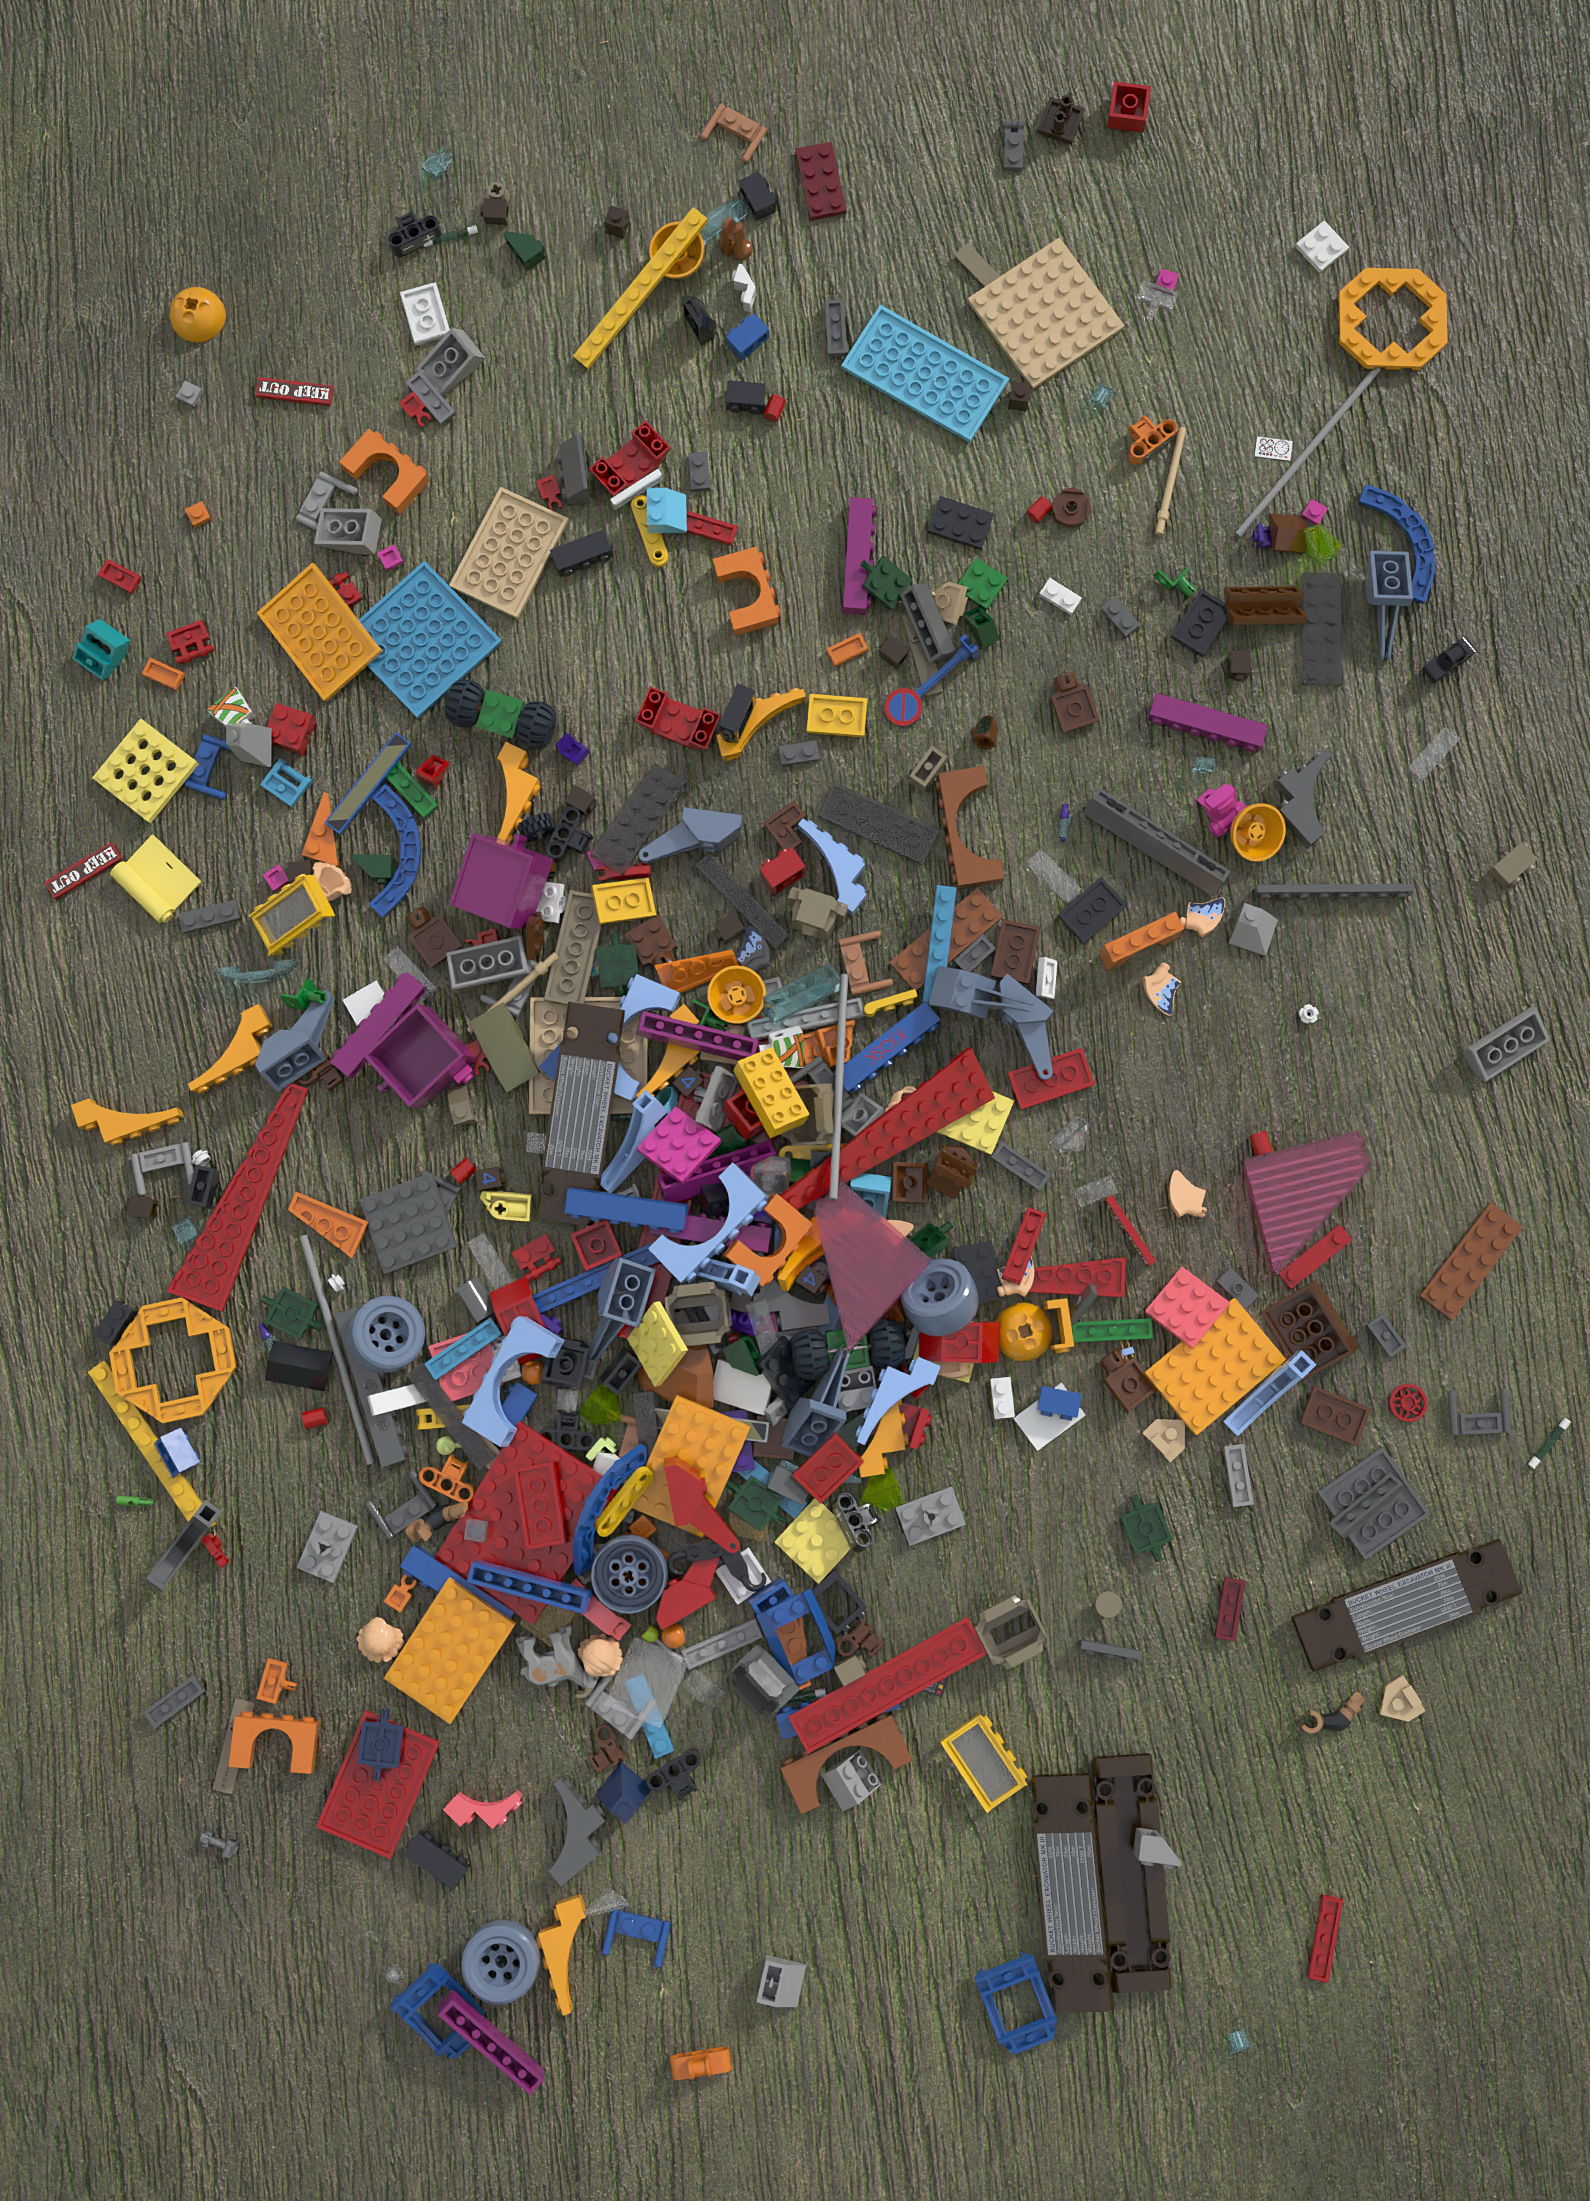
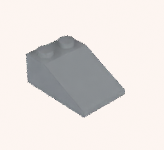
(451, 360)
(348, 530)

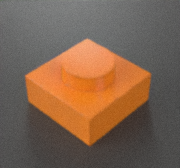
(198, 514)

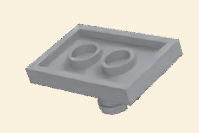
(721, 1088)
(930, 1516)
(327, 1546)

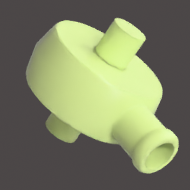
(446, 1445)

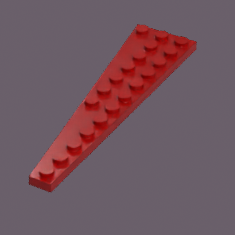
(935, 1104)
(221, 1247)

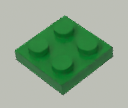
(982, 583)

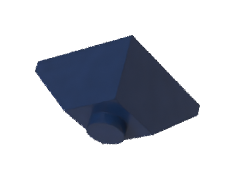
(623, 1792)

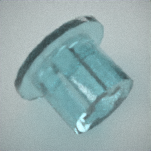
(1102, 394)
(1239, 2041)

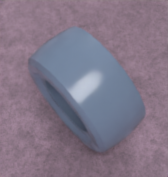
(947, 1308)
(410, 1329)
(615, 1552)
(476, 1972)

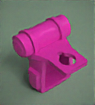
(1220, 808)

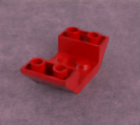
(633, 461)
(677, 720)
(516, 1301)
(972, 1344)

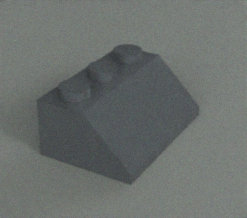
(574, 472)

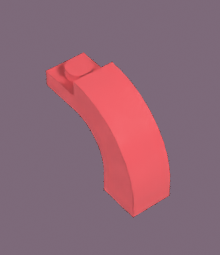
(603, 1617)

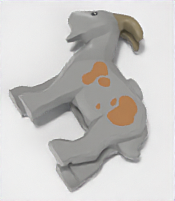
(555, 1665)

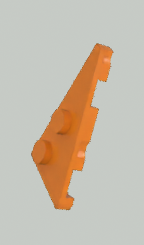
(321, 840)

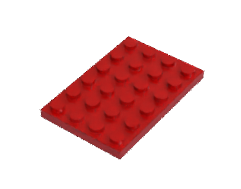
(377, 1811)

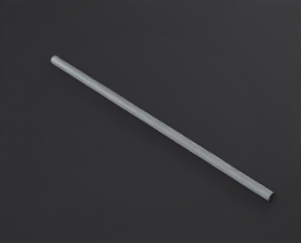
(1306, 453)
(838, 1087)
(337, 1350)

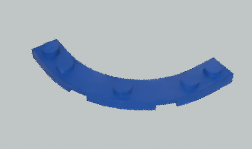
(1416, 532)
(409, 856)
(584, 1534)

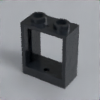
(737, 713)
(858, 1613)

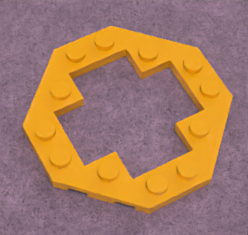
(1391, 281)
(208, 1383)

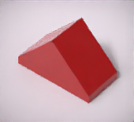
(432, 771)

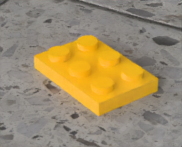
(836, 715)
(623, 901)

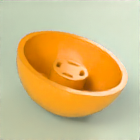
(692, 256)
(197, 314)
(1258, 831)
(742, 985)
(1011, 1335)

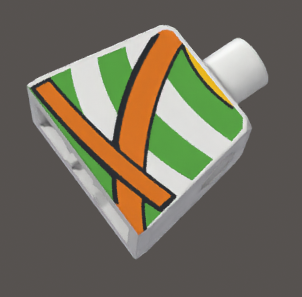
(231, 709)
(787, 1046)

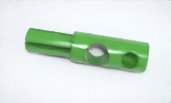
(133, 1501)

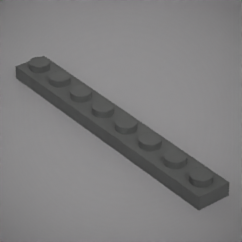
(1343, 891)

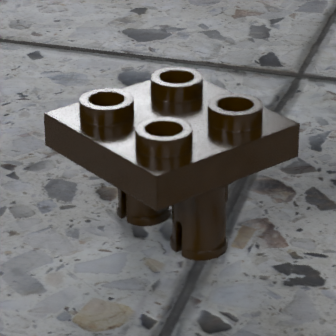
(1061, 119)

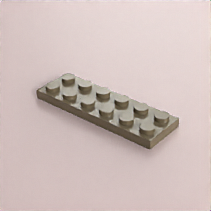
(575, 950)

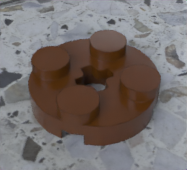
(1079, 501)

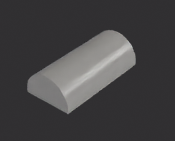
(488, 963)
(1507, 1044)

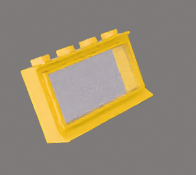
(291, 913)
(984, 1761)

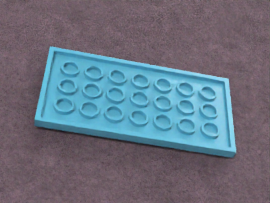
(925, 373)

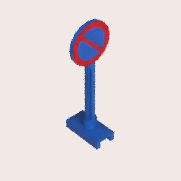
(905, 706)

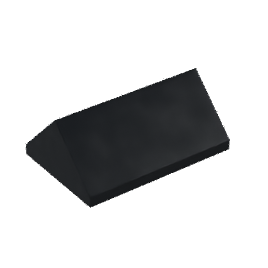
(298, 1366)

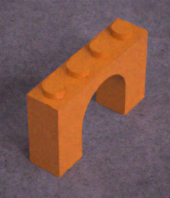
(373, 448)
(749, 565)
(1159, 931)
(793, 1228)
(301, 1732)

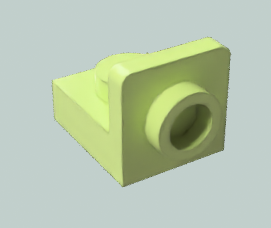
(598, 1448)

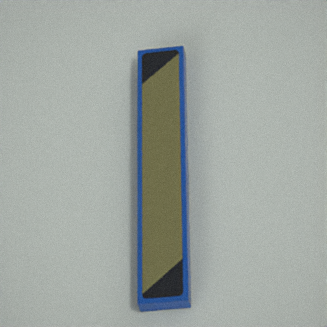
(368, 783)

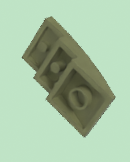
(505, 1047)

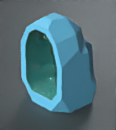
(668, 1098)

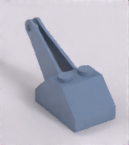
(1388, 584)
(699, 828)
(969, 994)
(1028, 1024)
(295, 1051)
(621, 1301)
(812, 1421)

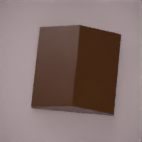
(1287, 533)
(909, 1182)

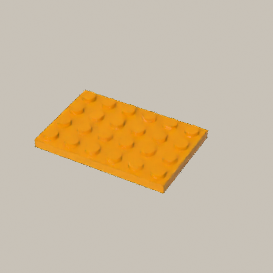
(319, 632)
(1217, 1371)
(703, 1441)
(450, 1650)

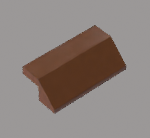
(1264, 605)

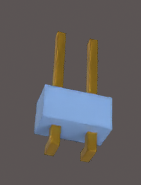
(1128, 1351)

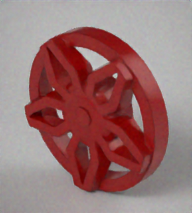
(1408, 1402)

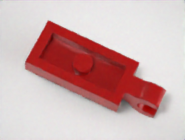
(640, 870)

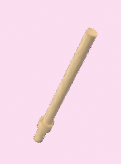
(1163, 514)
(540, 968)

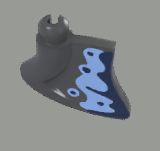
(754, 951)

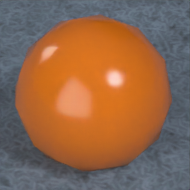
(532, 1372)
(673, 1636)

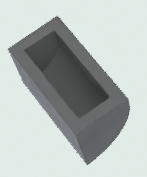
(477, 1299)
(784, 1483)

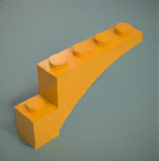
(762, 712)
(520, 788)
(240, 1053)
(675, 1057)
(119, 1126)
(808, 1251)
(887, 1439)
(556, 1945)

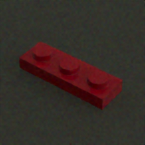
(1229, 1609)

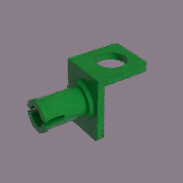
(1181, 582)
(305, 996)
(709, 1019)

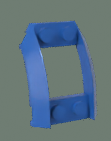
(787, 1612)
(1008, 1975)
(417, 1994)

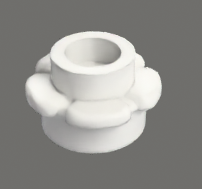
(1303, 1014)
(201, 1158)
(336, 1282)

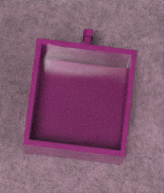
(501, 880)
(418, 1057)

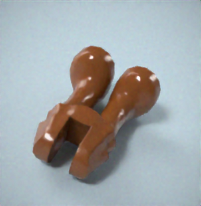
(733, 238)

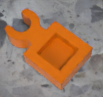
(642, 1526)
(399, 1595)

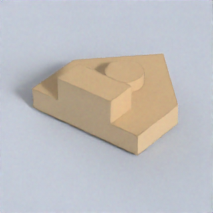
(950, 601)
(1167, 1437)
(1400, 1700)

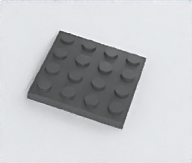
(408, 1223)
(1388, 1522)

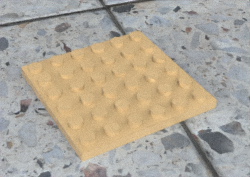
(1045, 313)
(546, 1033)

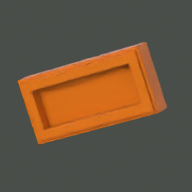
(847, 650)
(163, 674)

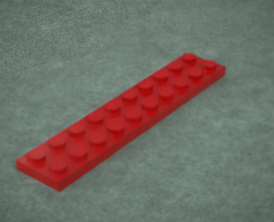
(887, 1685)

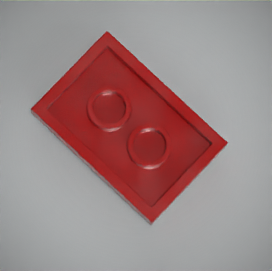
(828, 1468)

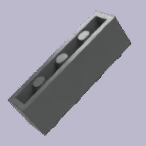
(928, 623)

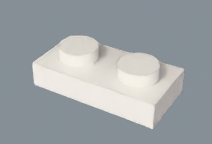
(1060, 596)
(1046, 978)
(1002, 1397)

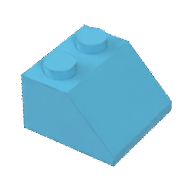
(666, 511)
(873, 1190)

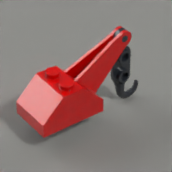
(692, 1507)
(695, 1587)

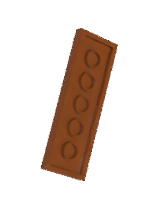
(970, 920)
(1470, 1261)

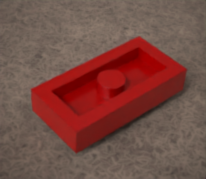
(119, 576)

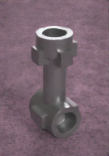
(229, 1846)

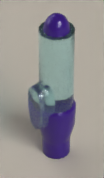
(1065, 819)
(267, 1336)

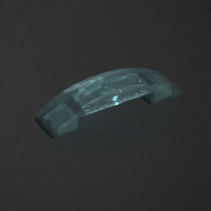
(733, 208)
(280, 969)

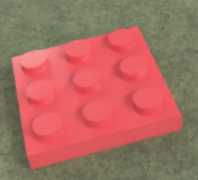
(1187, 1307)
(467, 1376)

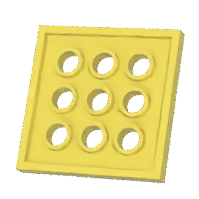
(133, 772)

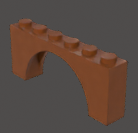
(968, 868)
(879, 1735)

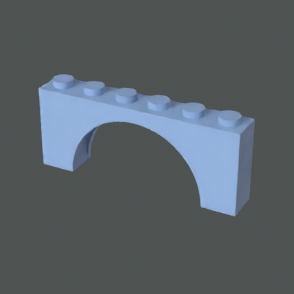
(642, 996)
(744, 1202)
(485, 1412)

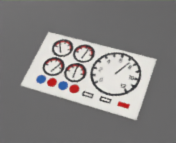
(1273, 448)

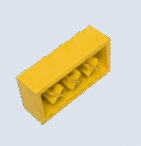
(771, 1092)

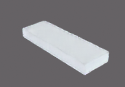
(636, 489)
(394, 1399)

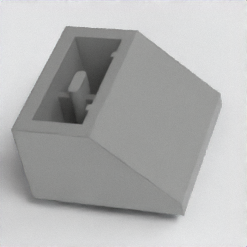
(857, 1389)
(851, 1780)
(1152, 1848)
(780, 1982)

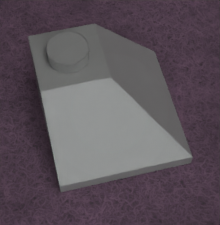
(250, 742)
(1253, 929)
(860, 1115)

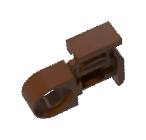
(326, 1073)
(864, 1637)
(607, 1754)

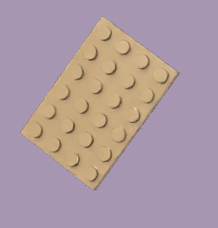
(509, 553)

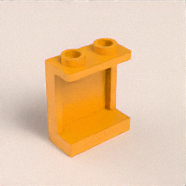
(1064, 1322)

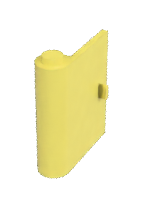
(153, 882)

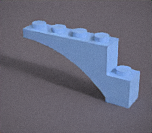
(843, 865)
(645, 1115)
(730, 1277)
(893, 1388)
(1269, 1391)

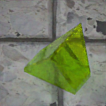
(1320, 543)
(602, 1406)
(883, 1491)

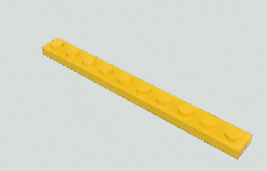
(640, 288)
(145, 1438)

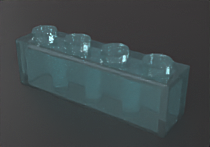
(801, 993)

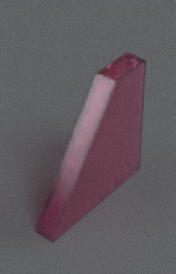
(1300, 1189)
(865, 1260)

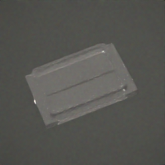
(647, 1682)

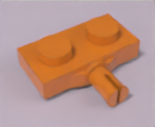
(274, 1681)

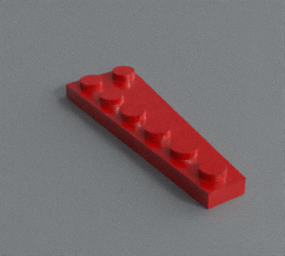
(1074, 1278)

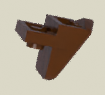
(952, 1170)

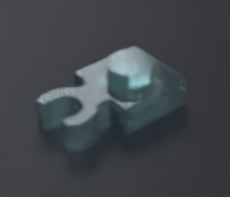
(436, 165)

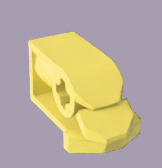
(517, 1205)

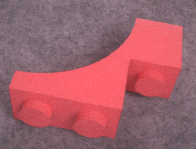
(462, 1809)

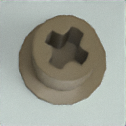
(497, 191)
(1108, 1604)

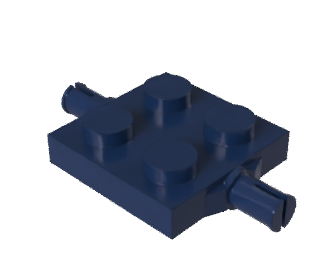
(380, 1744)

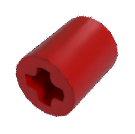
(774, 408)
(1038, 509)
(1260, 1143)
(463, 1170)
(315, 1418)

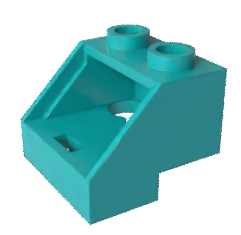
(89, 653)

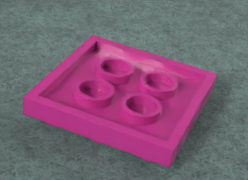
(678, 1145)

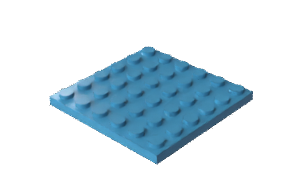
(425, 639)

